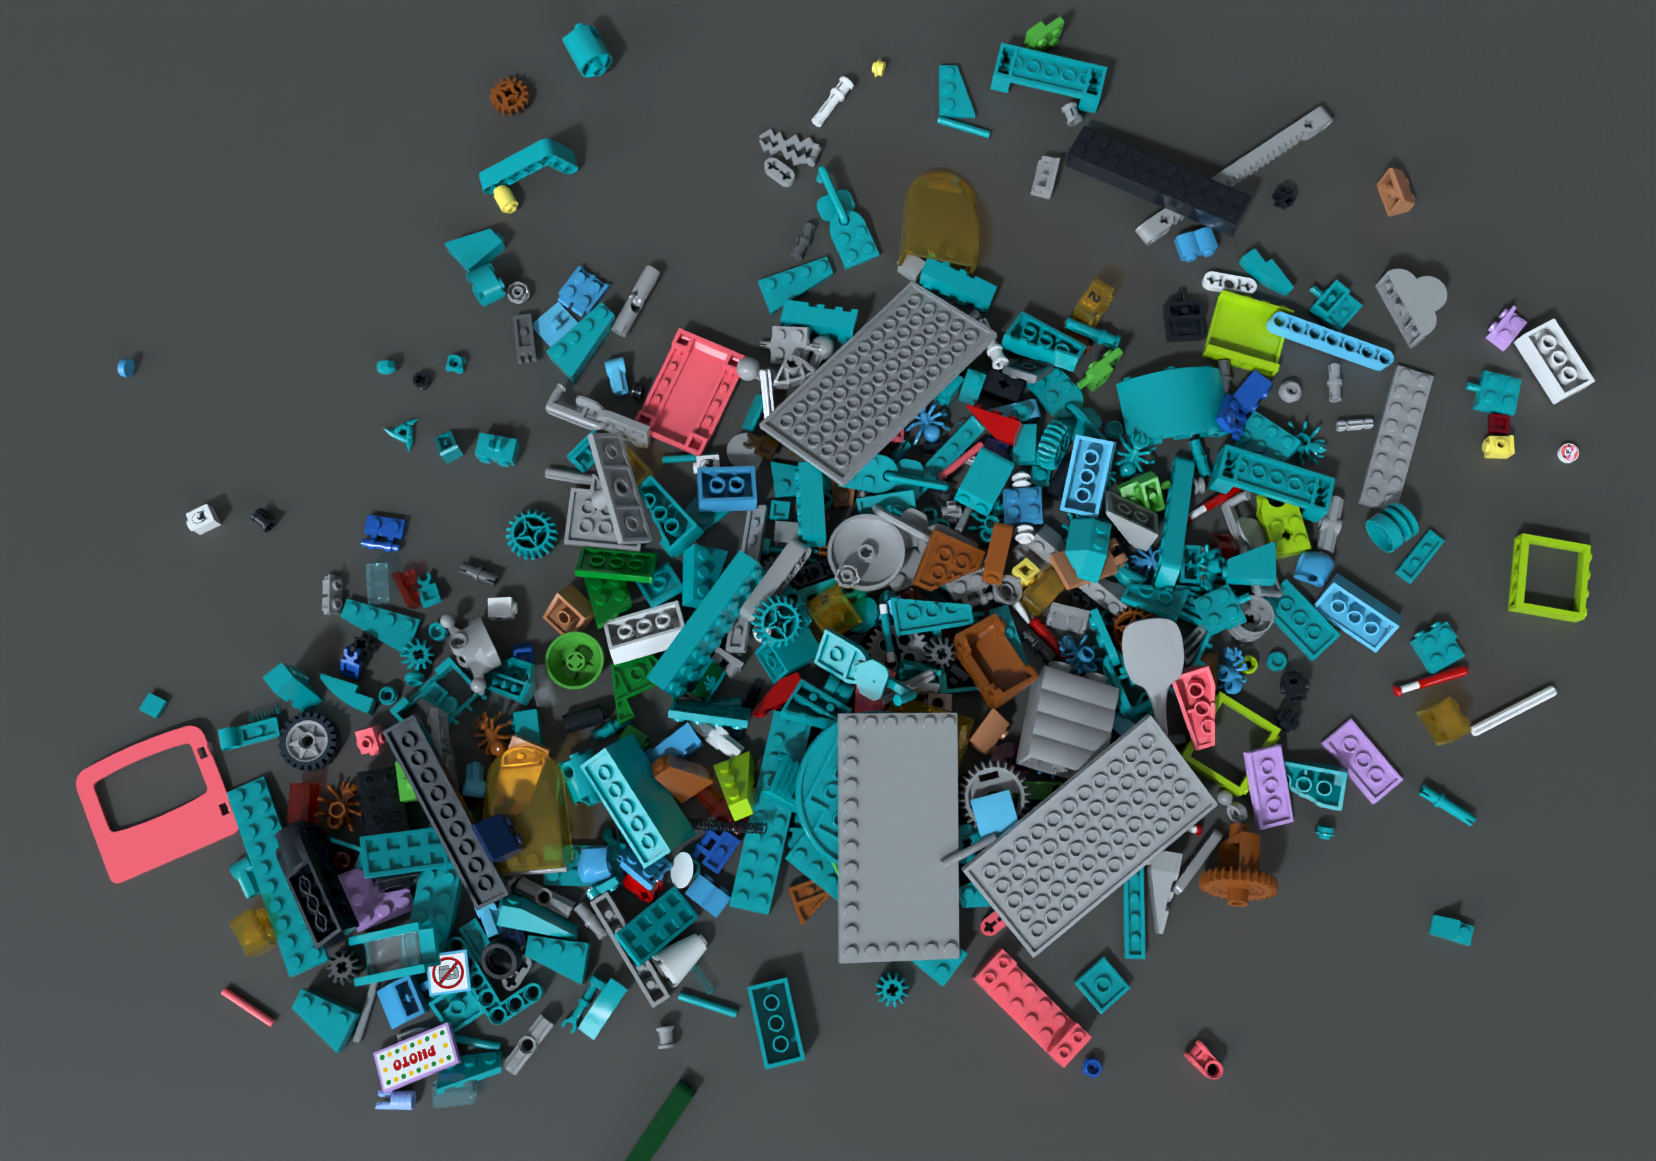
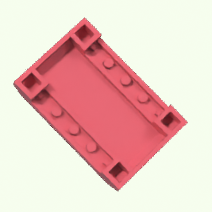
(690, 392)

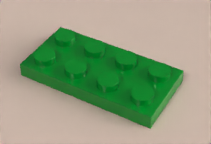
(616, 564)

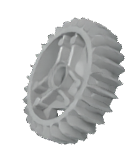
(1006, 781)

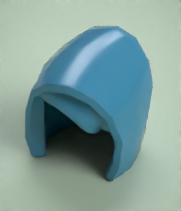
(1314, 568)
(594, 864)

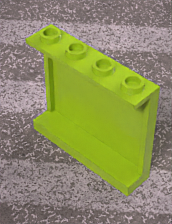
(1241, 333)

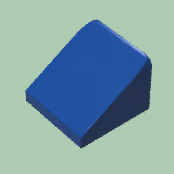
(524, 652)

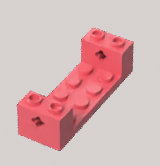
(1031, 1007)

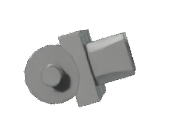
(734, 665)

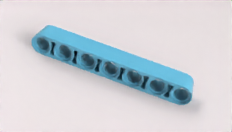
(1338, 341)

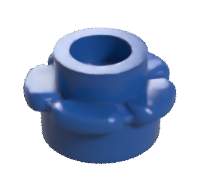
(1092, 1072)

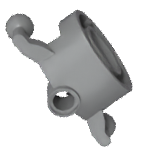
(474, 648)

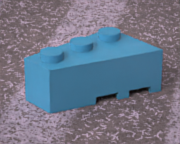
(679, 744)

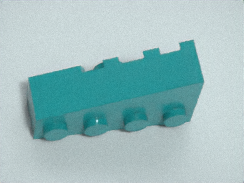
(821, 320)
(582, 342)
(671, 519)

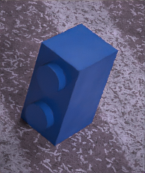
(1251, 391)

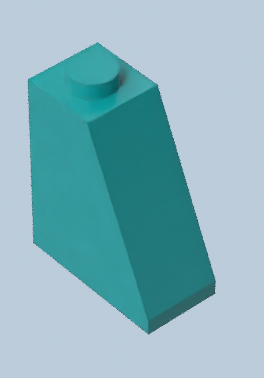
(476, 249)
(972, 385)
(1252, 567)

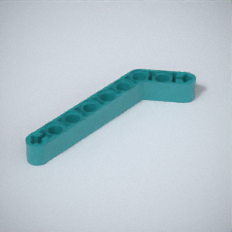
(1174, 524)

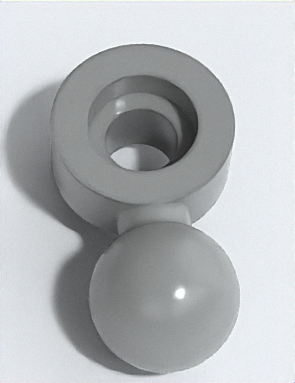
(1235, 810)

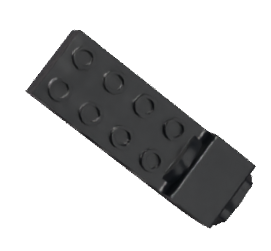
(383, 814)
(315, 882)

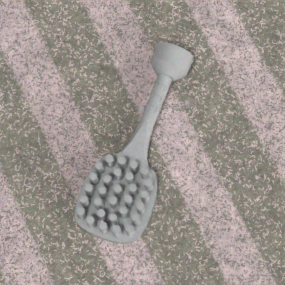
(1154, 660)

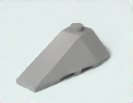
(1161, 875)

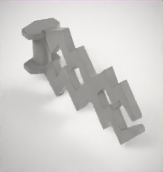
(783, 144)

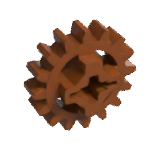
(510, 98)

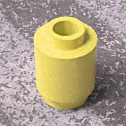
(505, 199)

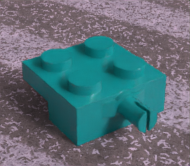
(1334, 305)
(1495, 393)
(1221, 609)

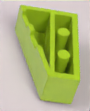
(737, 784)

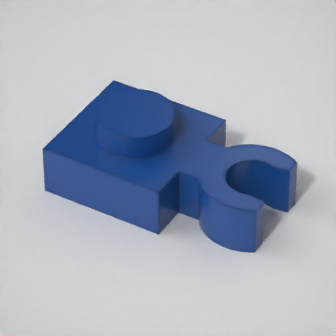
(350, 665)

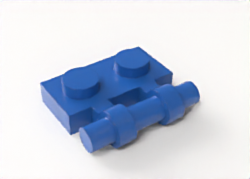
(1230, 418)
(383, 527)
(720, 852)

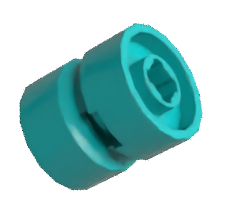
(838, 690)

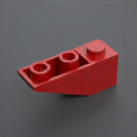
(1001, 427)
(777, 696)

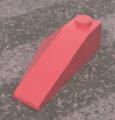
(1197, 702)

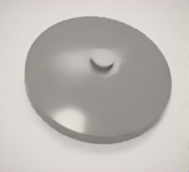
(871, 547)

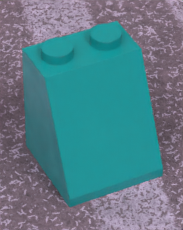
(984, 481)
(791, 658)

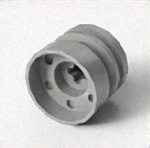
(1260, 616)

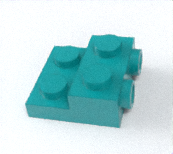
(1437, 647)
(456, 1008)

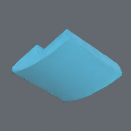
(994, 813)

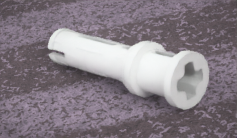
(836, 95)
(995, 351)

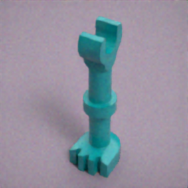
(767, 548)
(596, 983)

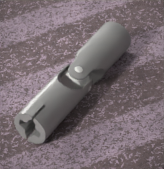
(639, 294)

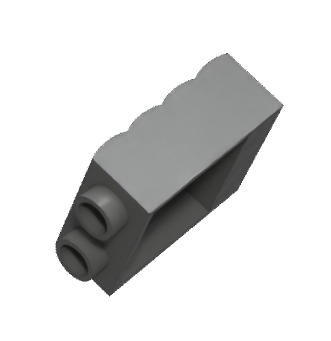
(1066, 720)

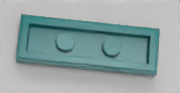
(1419, 556)

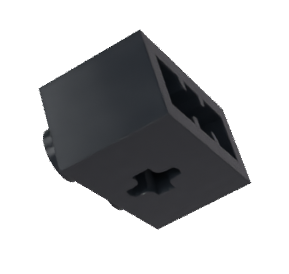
(993, 390)

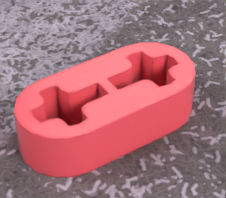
(996, 928)

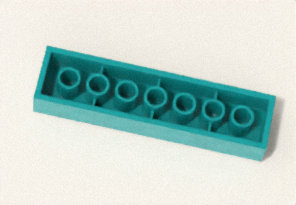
(707, 626)
(438, 900)

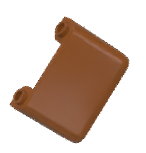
(993, 661)

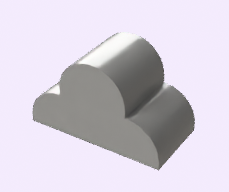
(1412, 302)

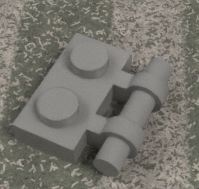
(967, 585)

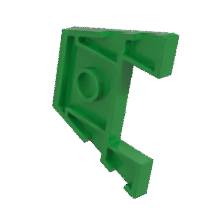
(630, 680)

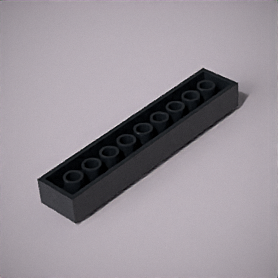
(1158, 181)

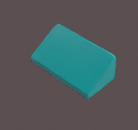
(754, 415)

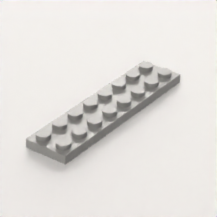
(1395, 438)

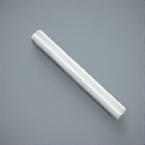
(1513, 710)

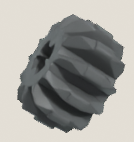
(940, 659)
(337, 968)

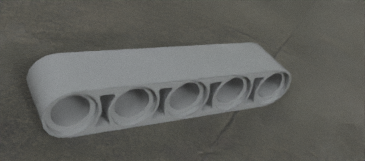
(777, 577)

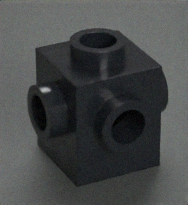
(1294, 687)

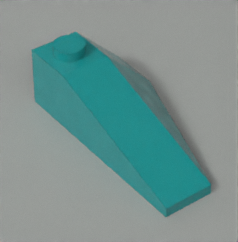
(525, 915)

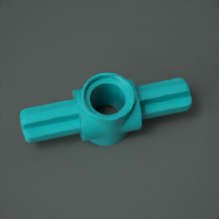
(793, 593)

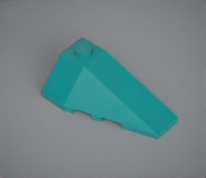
(1317, 782)

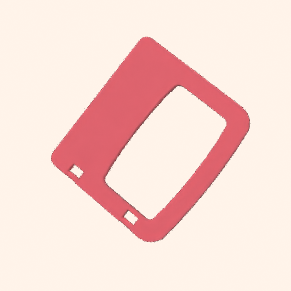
(167, 836)

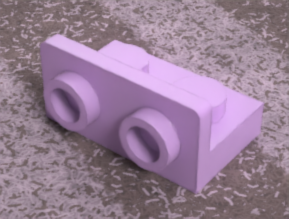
(1506, 329)

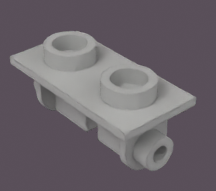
(333, 587)

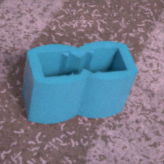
(1195, 244)
(708, 895)

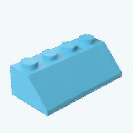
(1357, 612)

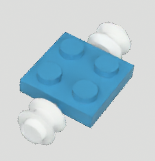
(1022, 507)

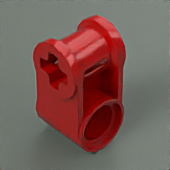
(639, 890)

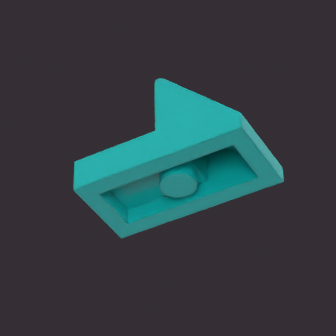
(1451, 930)

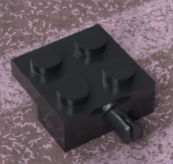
(1184, 319)

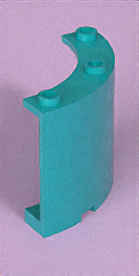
(1172, 404)

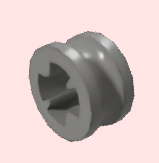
(1198, 486)

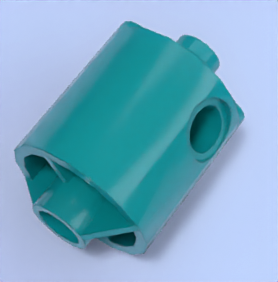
(588, 50)
(576, 781)

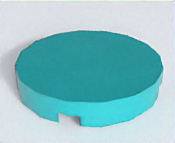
(868, 611)

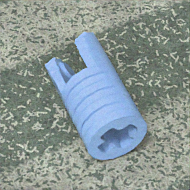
(399, 1100)

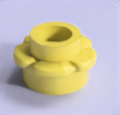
(878, 68)

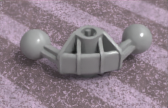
(793, 369)

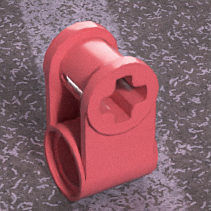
(1202, 1058)

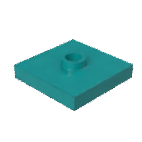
(664, 586)
(1102, 985)

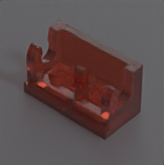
(303, 802)

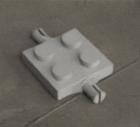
(789, 341)

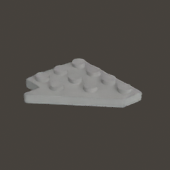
(588, 525)

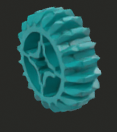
(1053, 444)
(525, 537)
(784, 635)

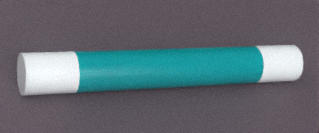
(887, 633)

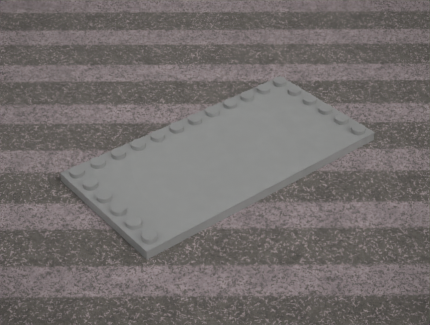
(877, 382)
(893, 833)
(1090, 836)

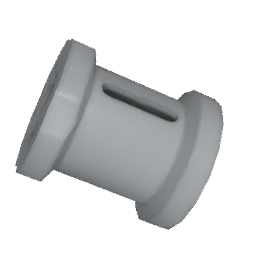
(1072, 114)
(665, 1037)

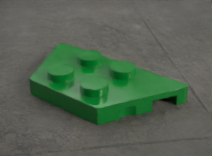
(607, 598)

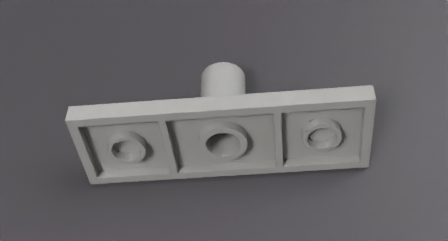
(618, 489)

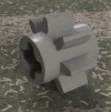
(951, 512)

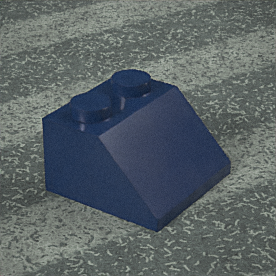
(499, 837)

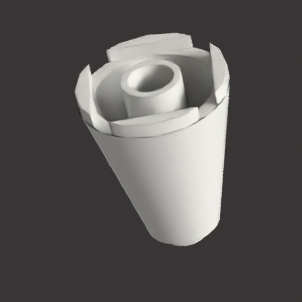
(679, 958)

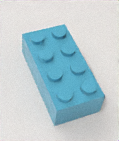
(1088, 476)

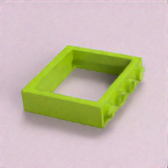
(1519, 573)
(1188, 748)

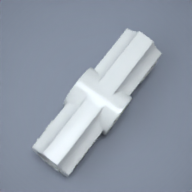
(718, 738)

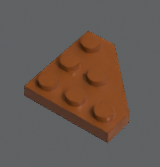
(945, 561)

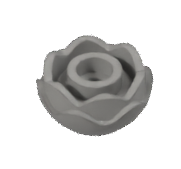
(517, 287)
(1288, 396)
(844, 570)

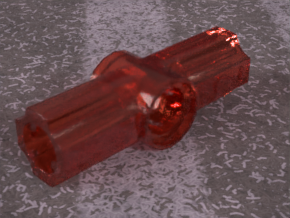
(717, 806)

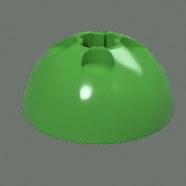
(567, 654)

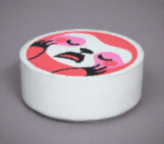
(1568, 453)

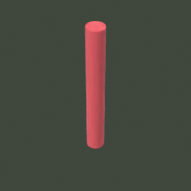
(960, 461)
(248, 1006)

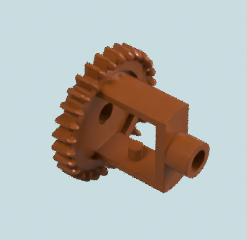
(1243, 882)

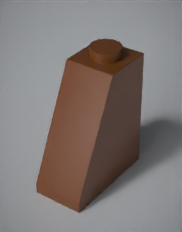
(997, 553)
(681, 776)

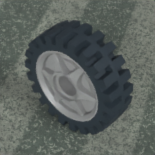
(294, 739)

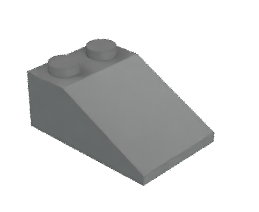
(1132, 520)

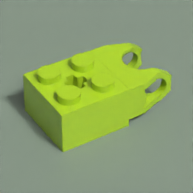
(1285, 521)

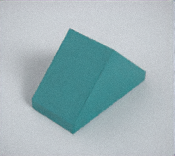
(448, 447)

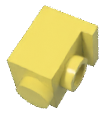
(1503, 451)
(1026, 571)

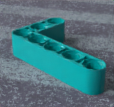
(527, 162)
(488, 986)

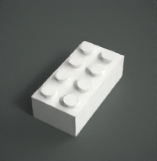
(1554, 361)
(643, 632)

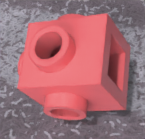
(371, 739)

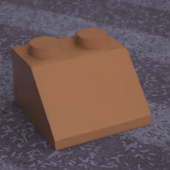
(1395, 192)
(569, 611)
(988, 733)

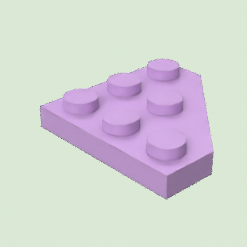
(371, 906)

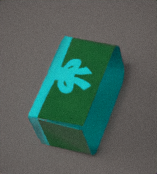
(706, 682)

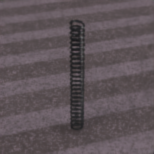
(747, 825)

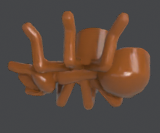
(496, 739)
(339, 810)

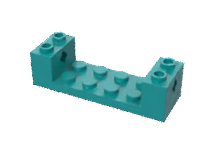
(1050, 74)
(1272, 479)

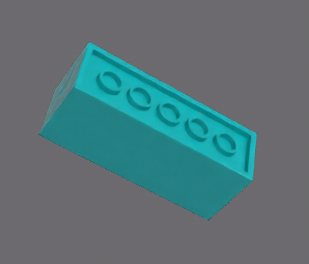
(637, 801)

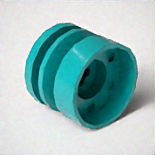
(1392, 527)

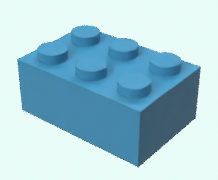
(726, 488)

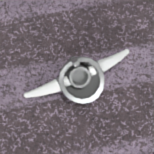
(1010, 593)

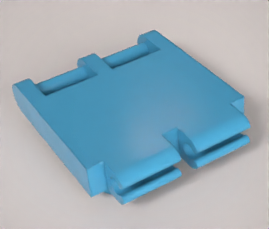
(582, 292)
(633, 867)

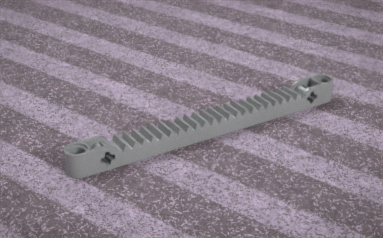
(1301, 130)

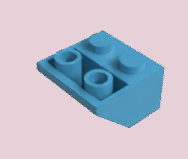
(403, 1001)

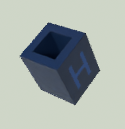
(997, 447)
(516, 935)

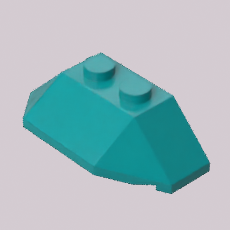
(1088, 546)
(513, 680)

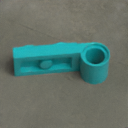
(249, 734)

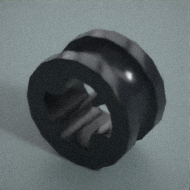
(420, 386)
(637, 390)

